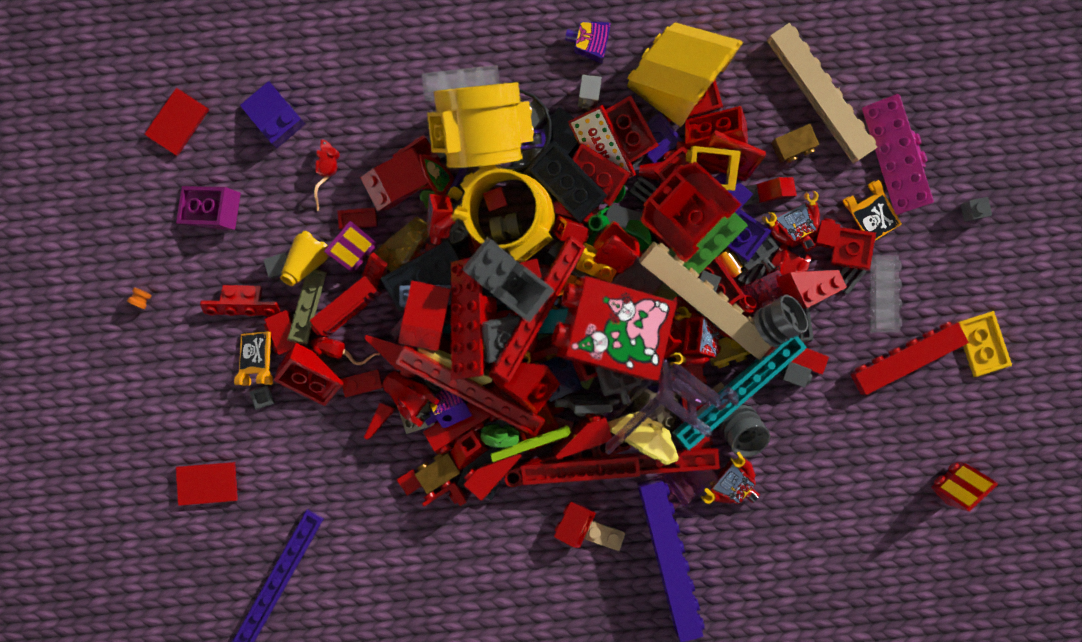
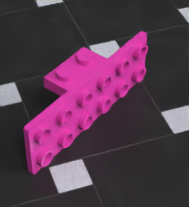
(898, 154)

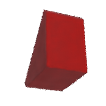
(776, 189)

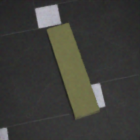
(306, 307)

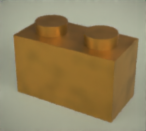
(795, 143)
(437, 473)

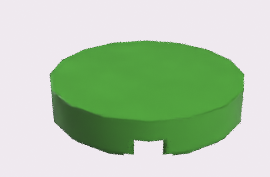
(499, 436)

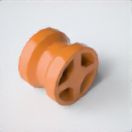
(139, 298)

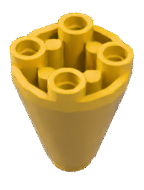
(303, 258)

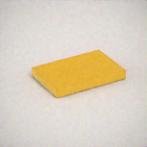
(986, 345)

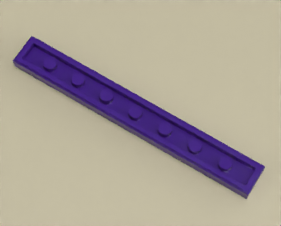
(279, 577)

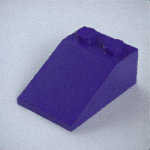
(272, 114)

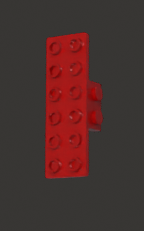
(468, 313)

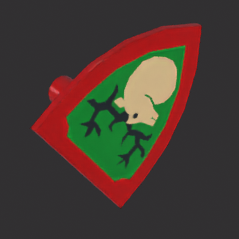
(436, 175)

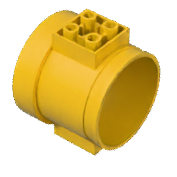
(480, 125)
(542, 227)

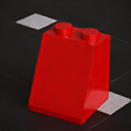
(529, 386)

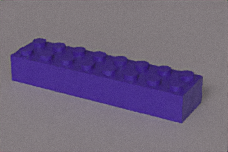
(669, 557)

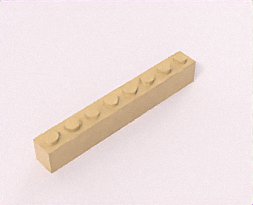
(821, 93)
(703, 298)

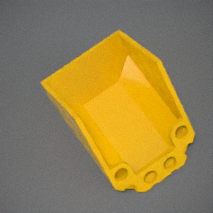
(681, 69)

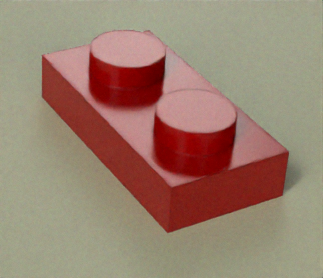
(362, 383)

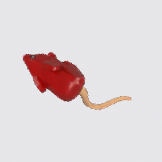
(326, 165)
(334, 349)

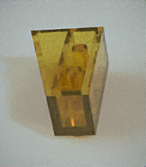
(403, 245)

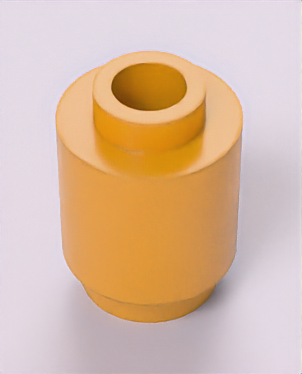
(731, 263)

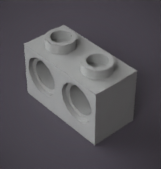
(589, 92)

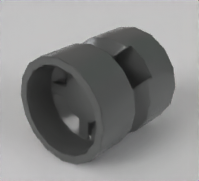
(506, 227)

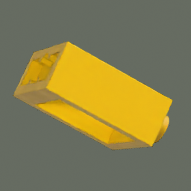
(733, 163)

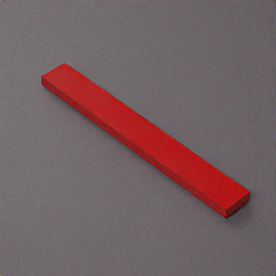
(526, 331)
(470, 391)

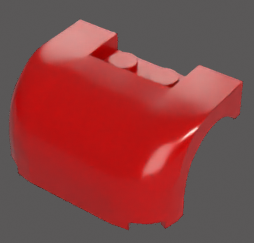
(687, 208)

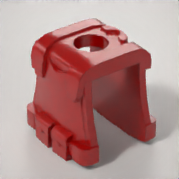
(616, 248)

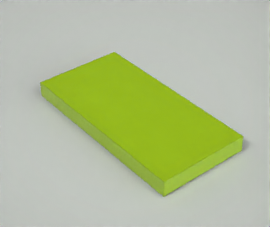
(531, 443)

